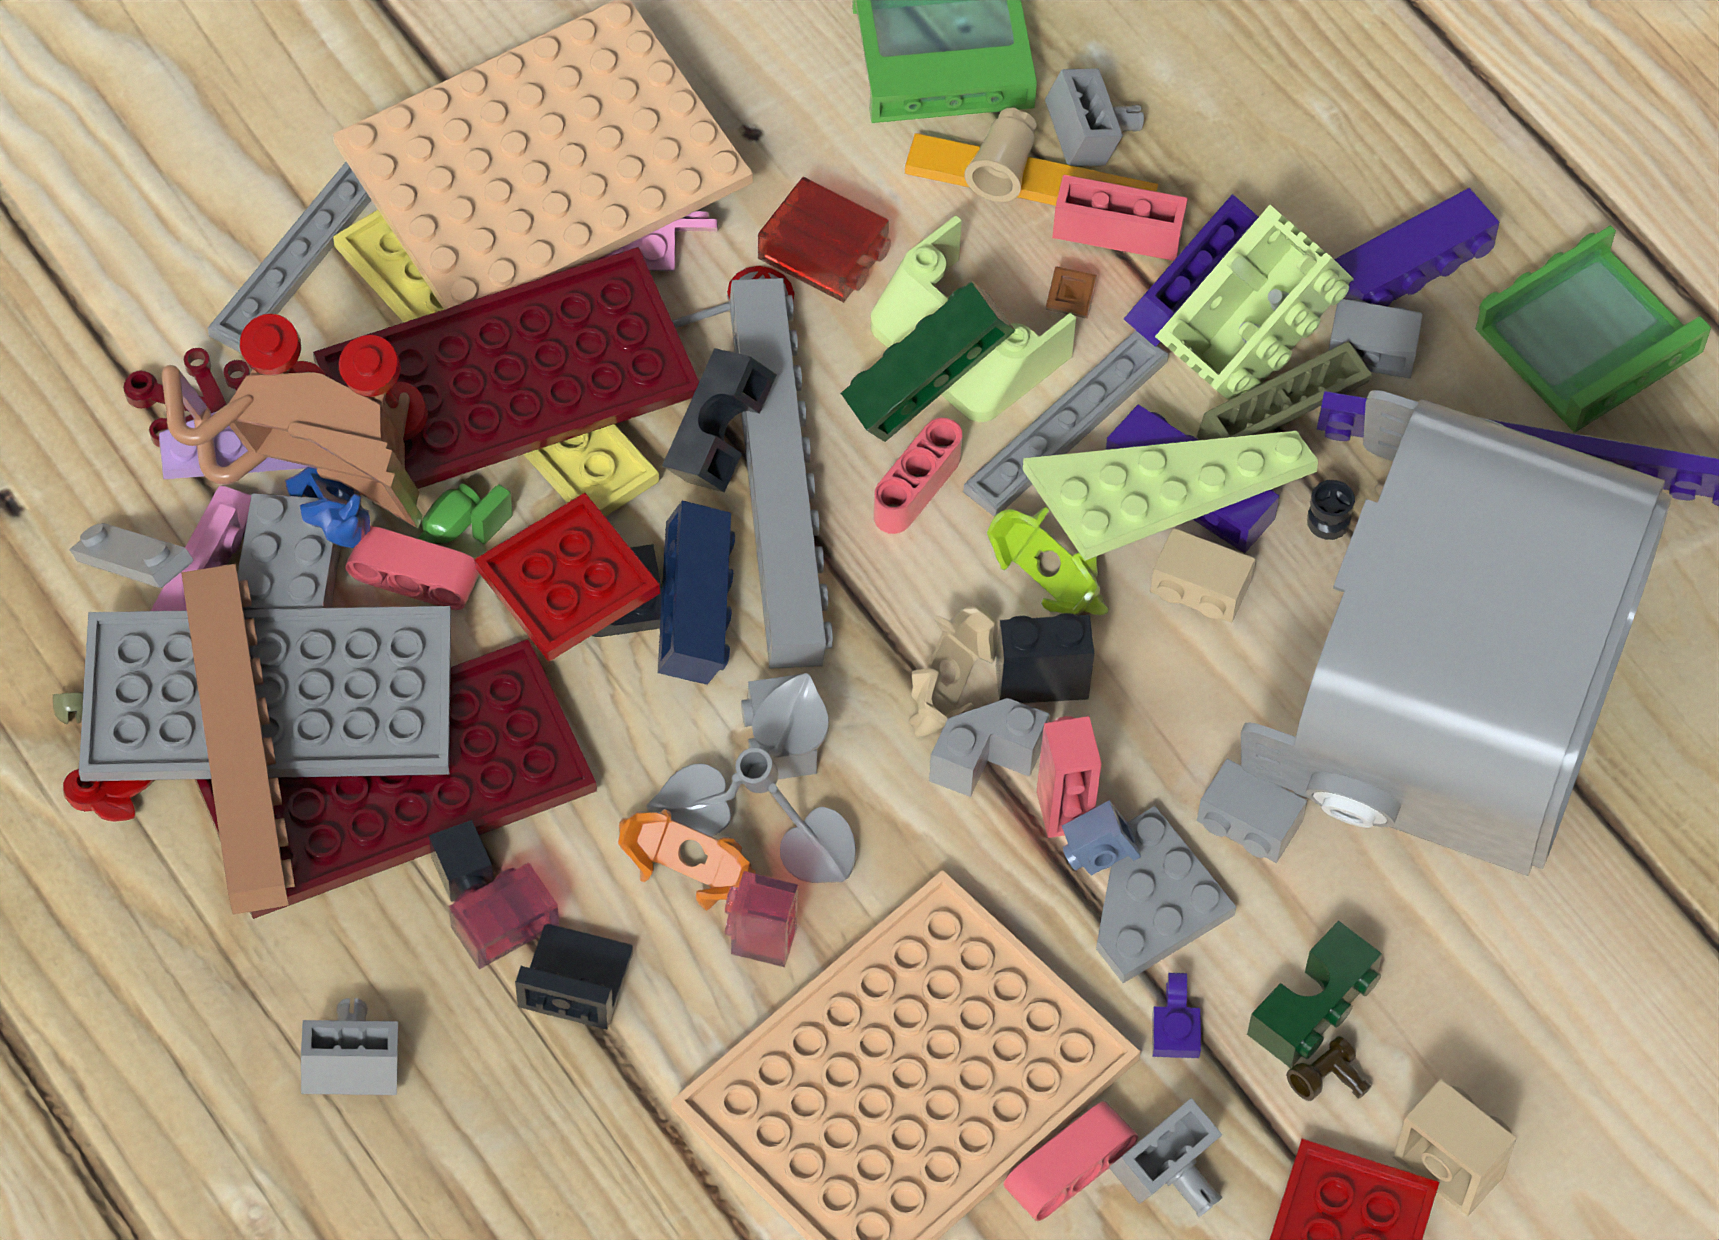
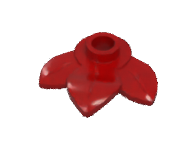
(106, 798)

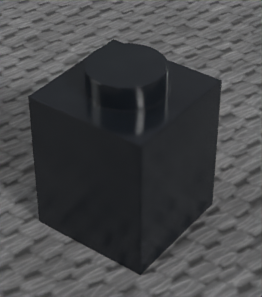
(460, 859)

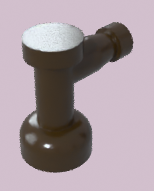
(1307, 1079)

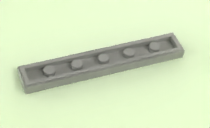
(293, 257)
(1066, 421)

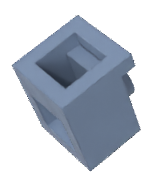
(1099, 839)

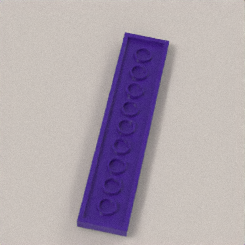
(1683, 472)

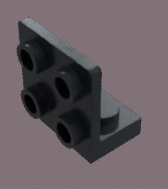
(574, 976)

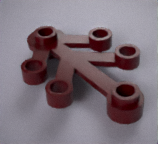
(154, 392)

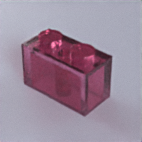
(503, 914)
(762, 918)

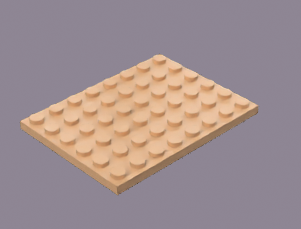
(543, 157)
(906, 1076)

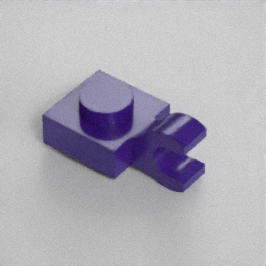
(1176, 1027)

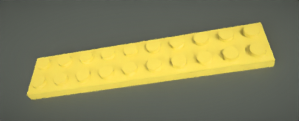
(594, 463)

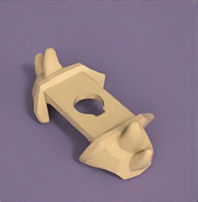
(962, 643)

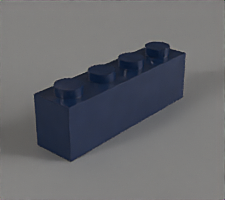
(695, 593)

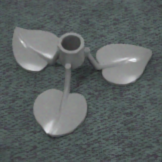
(787, 719)

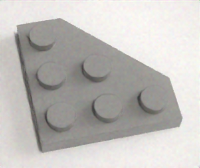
(1157, 900)

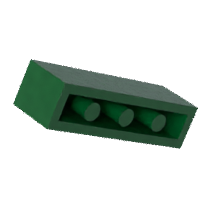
(927, 361)

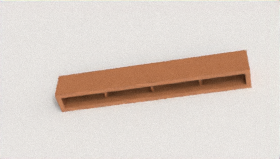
(235, 739)

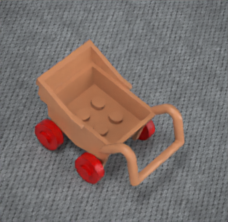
(309, 419)

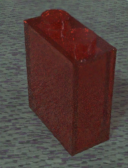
(824, 239)

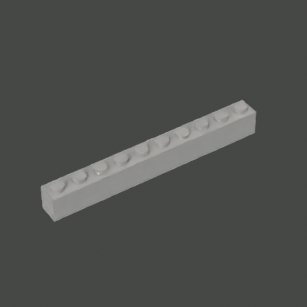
(779, 481)

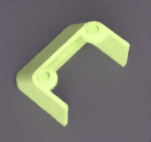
(1006, 371)

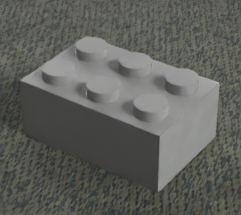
(286, 558)

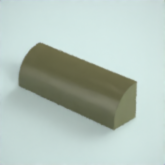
(1286, 395)

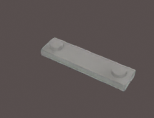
(131, 554)

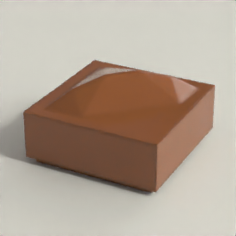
(1071, 292)

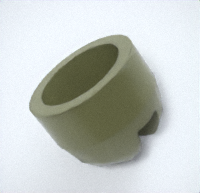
(67, 703)

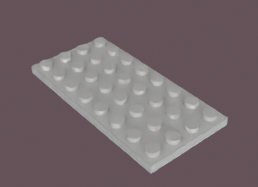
(340, 689)

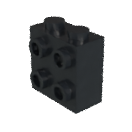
(1045, 658)

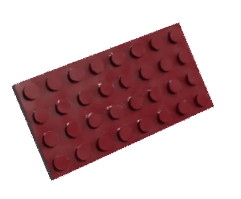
(535, 365)
(505, 764)

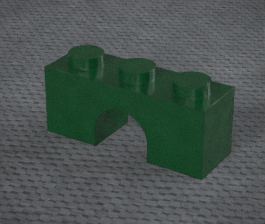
(1294, 1023)

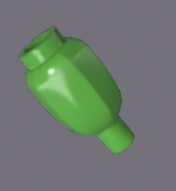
(449, 515)

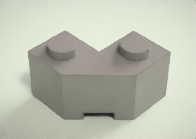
(996, 733)

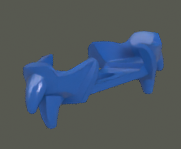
(335, 512)

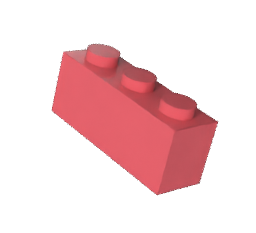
(1119, 217)
(1067, 772)

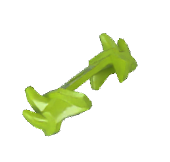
(1021, 540)

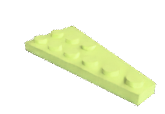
(1138, 491)

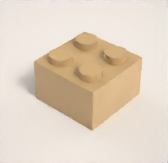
(1455, 1145)

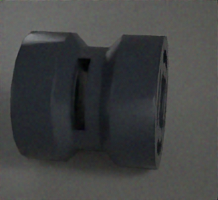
(1330, 509)

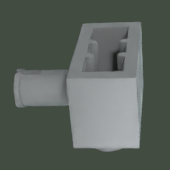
(1085, 117)
(349, 1054)
(1169, 1158)

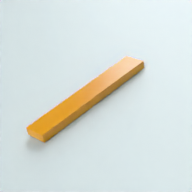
(1041, 179)

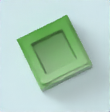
(491, 514)

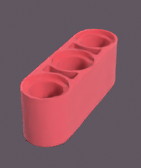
(914, 492)
(413, 568)
(1070, 1161)

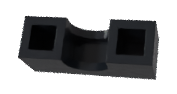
(727, 387)

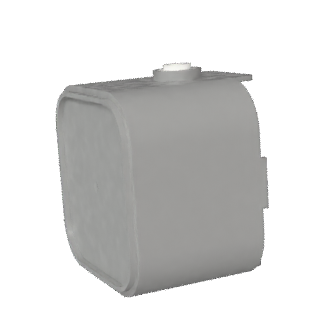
(1469, 635)

